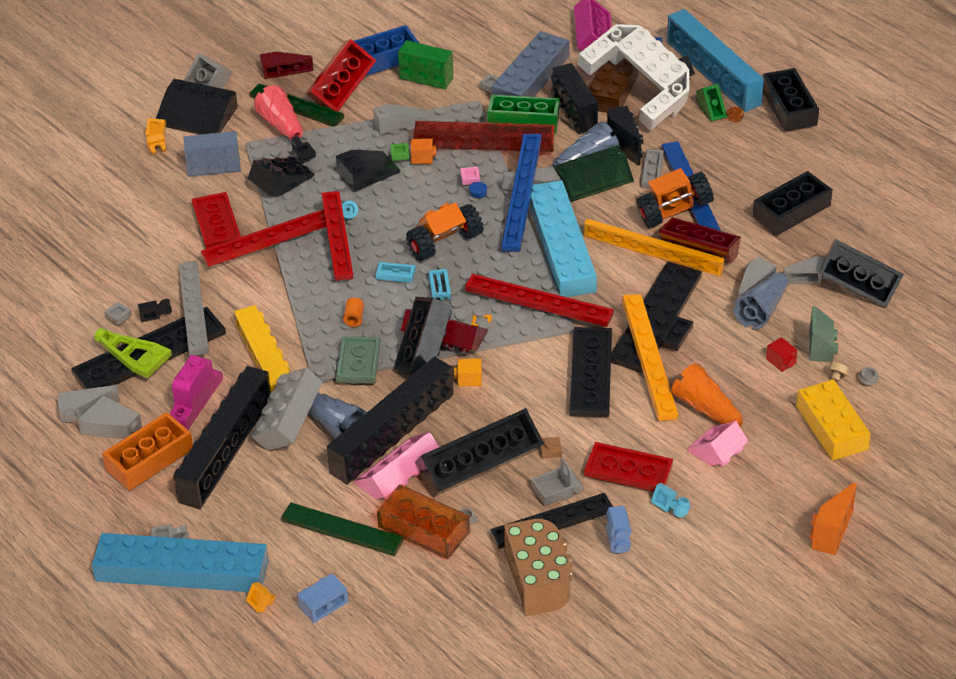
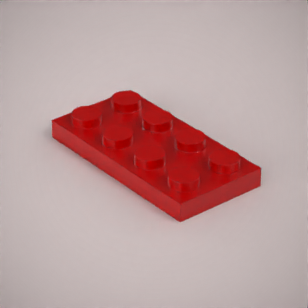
(215, 219)
(627, 466)

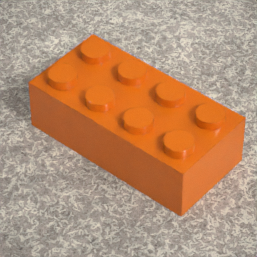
(147, 451)

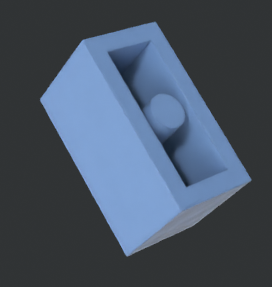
(322, 598)

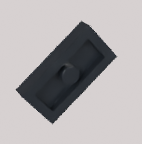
(676, 333)

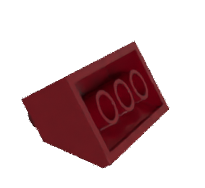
(701, 238)
(459, 334)

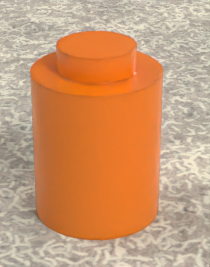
(353, 312)

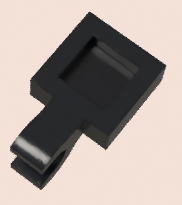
(301, 150)
(151, 310)

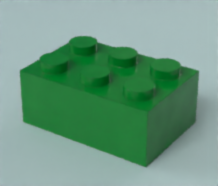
(425, 64)

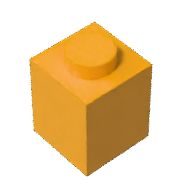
(468, 372)

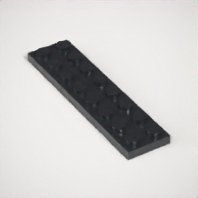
(662, 304)
(108, 370)

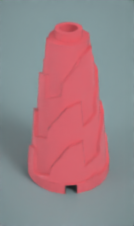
(278, 111)

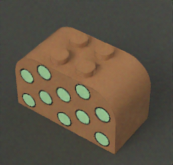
(538, 565)

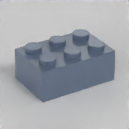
(212, 153)

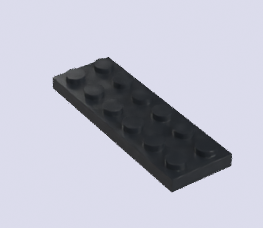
(591, 372)

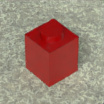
(781, 354)

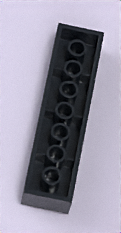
(390, 420)
(222, 438)

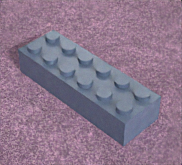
(533, 66)

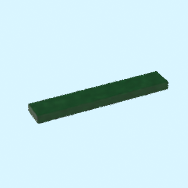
(307, 108)
(342, 529)

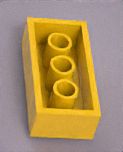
(833, 420)

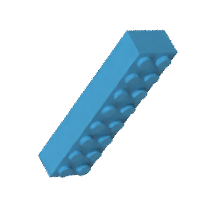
(715, 60)
(179, 562)

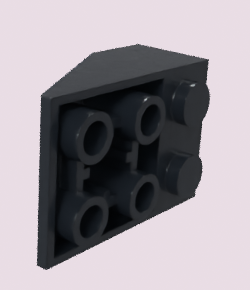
(627, 132)
(278, 174)

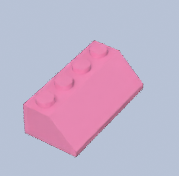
(396, 467)

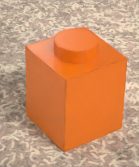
(422, 151)

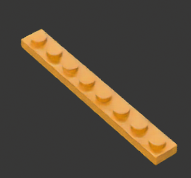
(654, 247)
(649, 357)

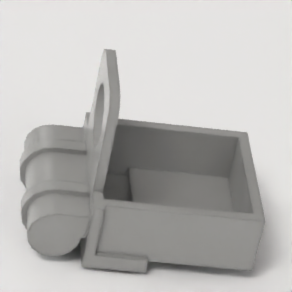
(556, 484)

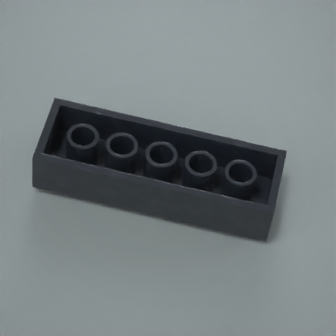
(479, 452)

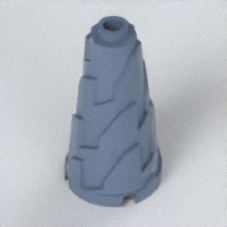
(594, 140)
(760, 302)
(335, 413)

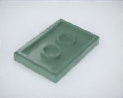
(358, 359)

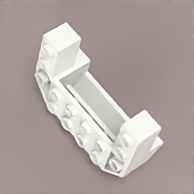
(651, 60)

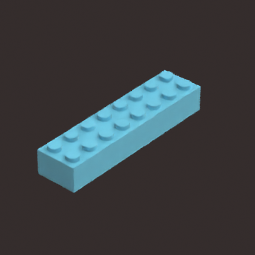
(562, 240)

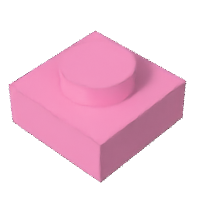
(470, 175)

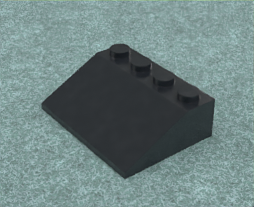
(196, 107)

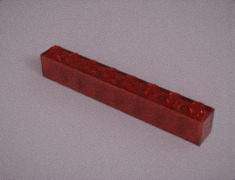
(482, 135)

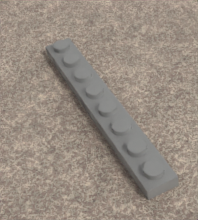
(193, 308)

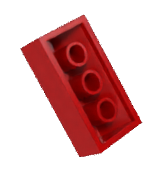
(341, 76)

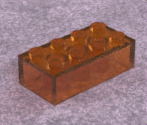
(423, 521)

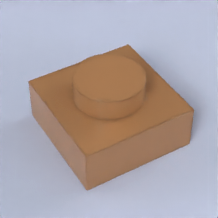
(551, 448)

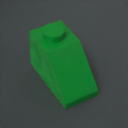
(711, 102)

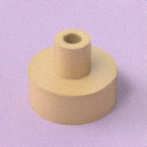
(838, 369)

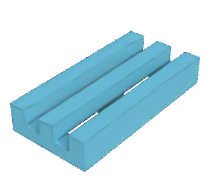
(395, 272)
(440, 294)

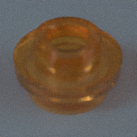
(735, 114)

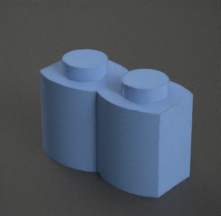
(618, 529)

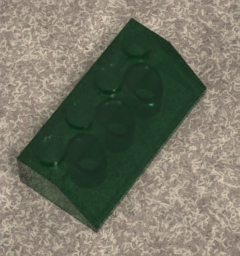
(594, 173)

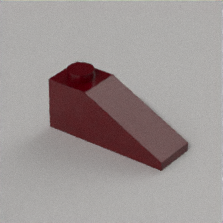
(284, 64)

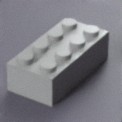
(286, 409)

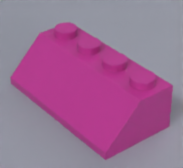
(591, 22)

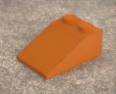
(832, 521)

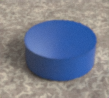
(478, 189)

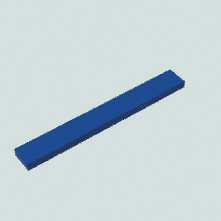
(677, 160)
(521, 192)

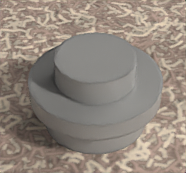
(868, 376)

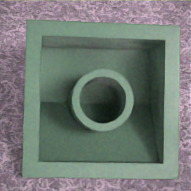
(822, 337)

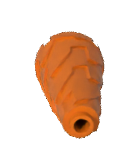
(705, 396)

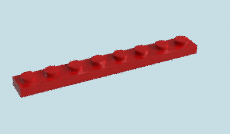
(263, 238)
(539, 300)

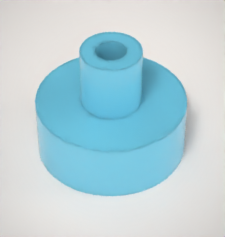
(349, 209)

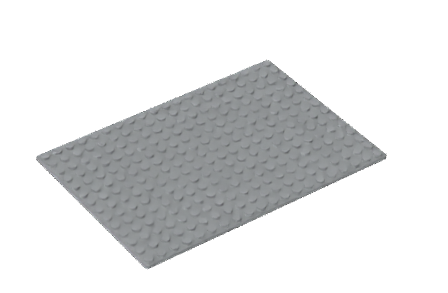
(379, 235)

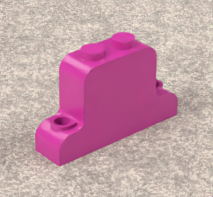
(193, 389)

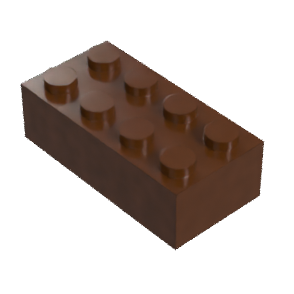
(613, 84)

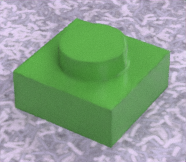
(399, 151)

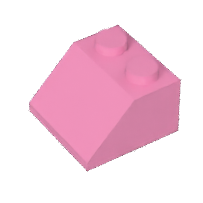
(719, 444)

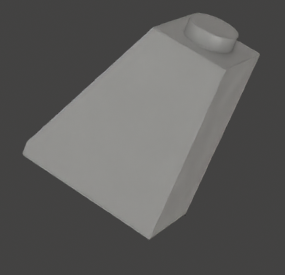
(109, 420)

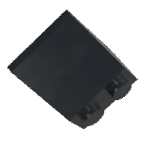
(364, 167)

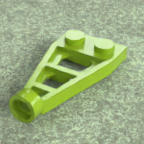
(146, 364)

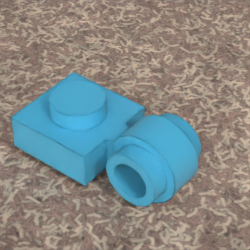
(666, 499)

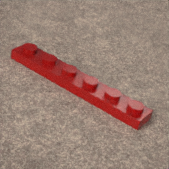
(337, 235)

